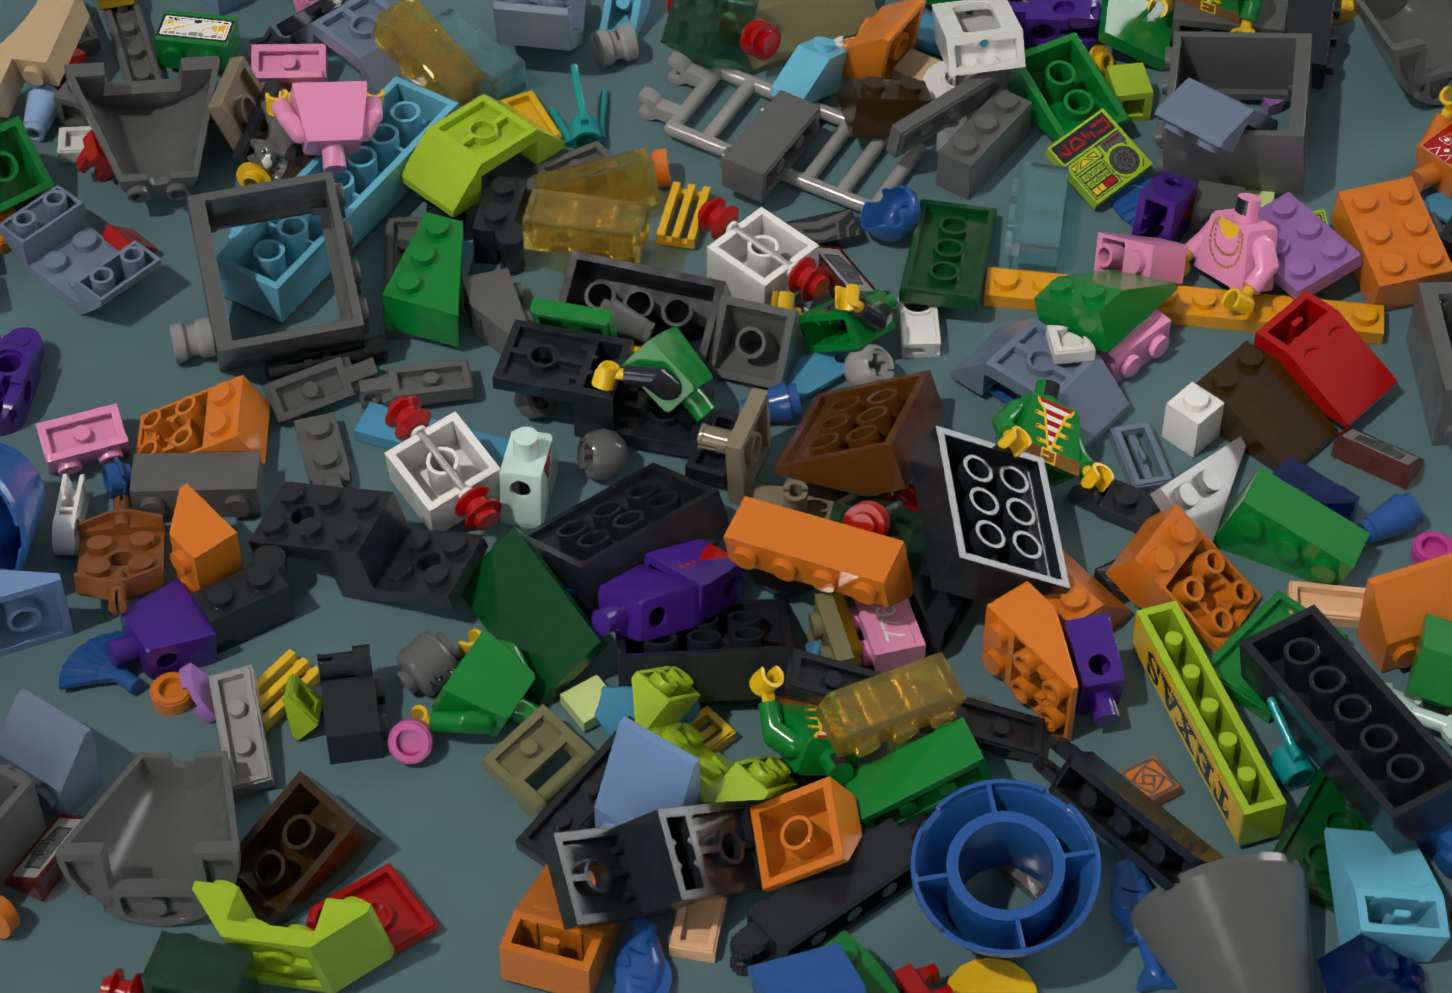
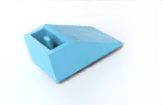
(1385, 894)

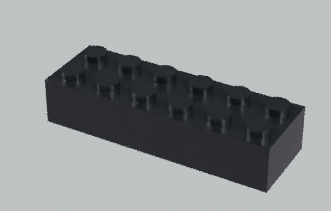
(1352, 726)

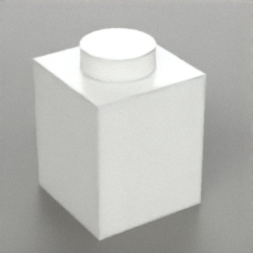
(1192, 419)

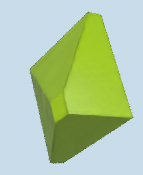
(301, 706)

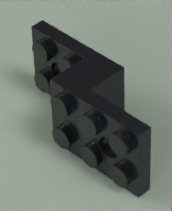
(569, 379)
(370, 544)
(653, 863)

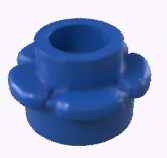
(116, 478)

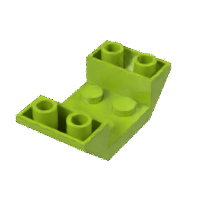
(468, 145)
(660, 703)
(339, 951)

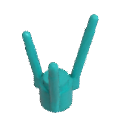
(583, 126)
(1290, 760)

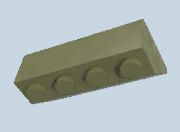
(807, 19)

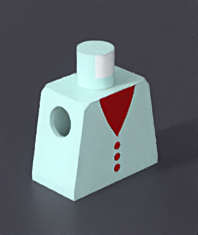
(532, 461)

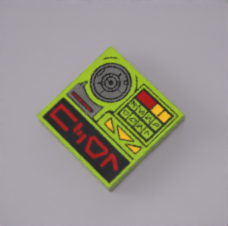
(1099, 158)

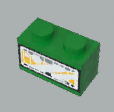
(196, 36)

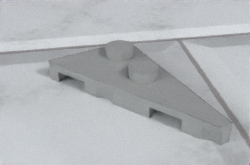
(1204, 488)

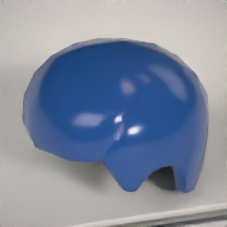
(893, 215)

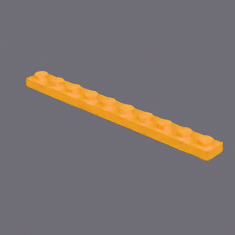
(1185, 306)

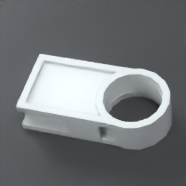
(919, 332)
(70, 510)

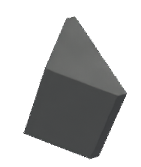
(755, 342)

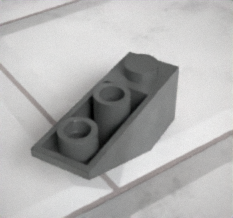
(493, 305)

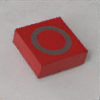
(121, 237)

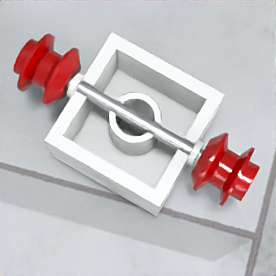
(760, 254)
(442, 468)

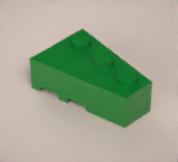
(427, 282)
(1289, 531)
(918, 775)

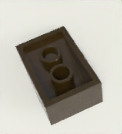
(1267, 408)
(300, 850)

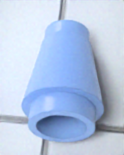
(40, 111)

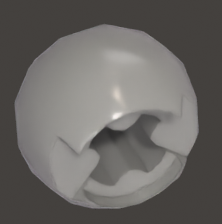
(868, 365)

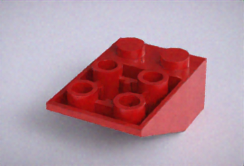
(1326, 358)

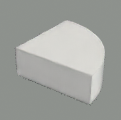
(1067, 346)

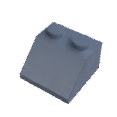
(53, 751)

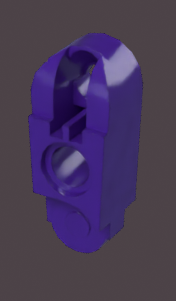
(1053, 19)
(19, 376)

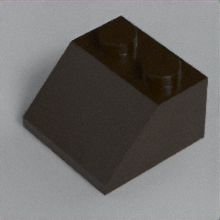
(875, 104)

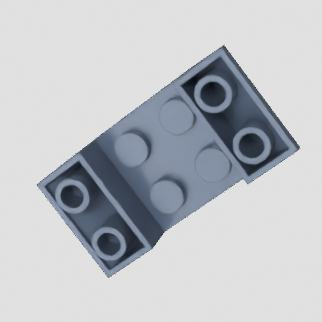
(541, 23)
(350, 35)
(1210, 116)
(69, 255)
(1021, 356)

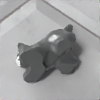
(278, 150)

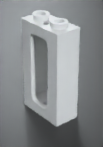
(960, 36)

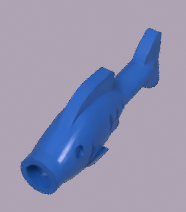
(1127, 890)
(640, 961)

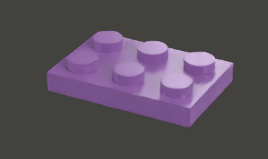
(1307, 248)

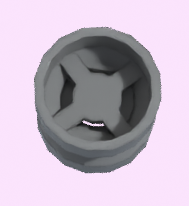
(615, 45)
(192, 340)

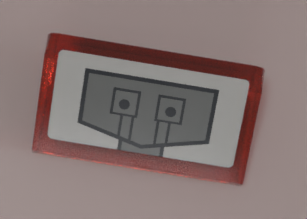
(841, 269)
(1376, 457)
(39, 869)

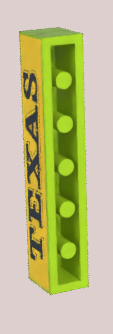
(1208, 724)

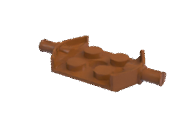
(120, 554)

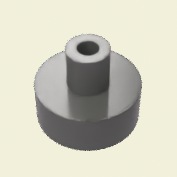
(533, 406)

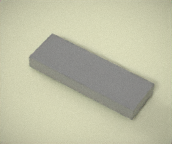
(242, 729)

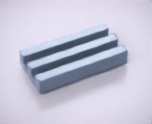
(1130, 473)

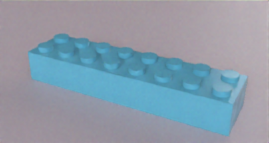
(283, 260)

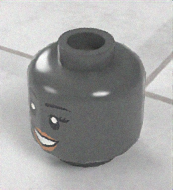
(427, 663)

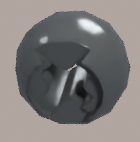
(602, 454)

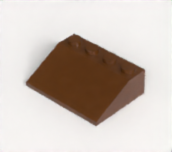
(864, 435)

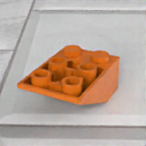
(217, 419)
(1178, 562)
(1031, 656)
(546, 956)

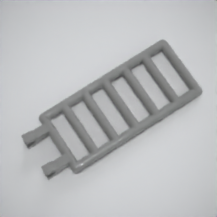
(706, 80)

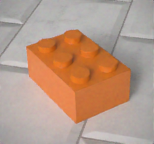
(1395, 241)

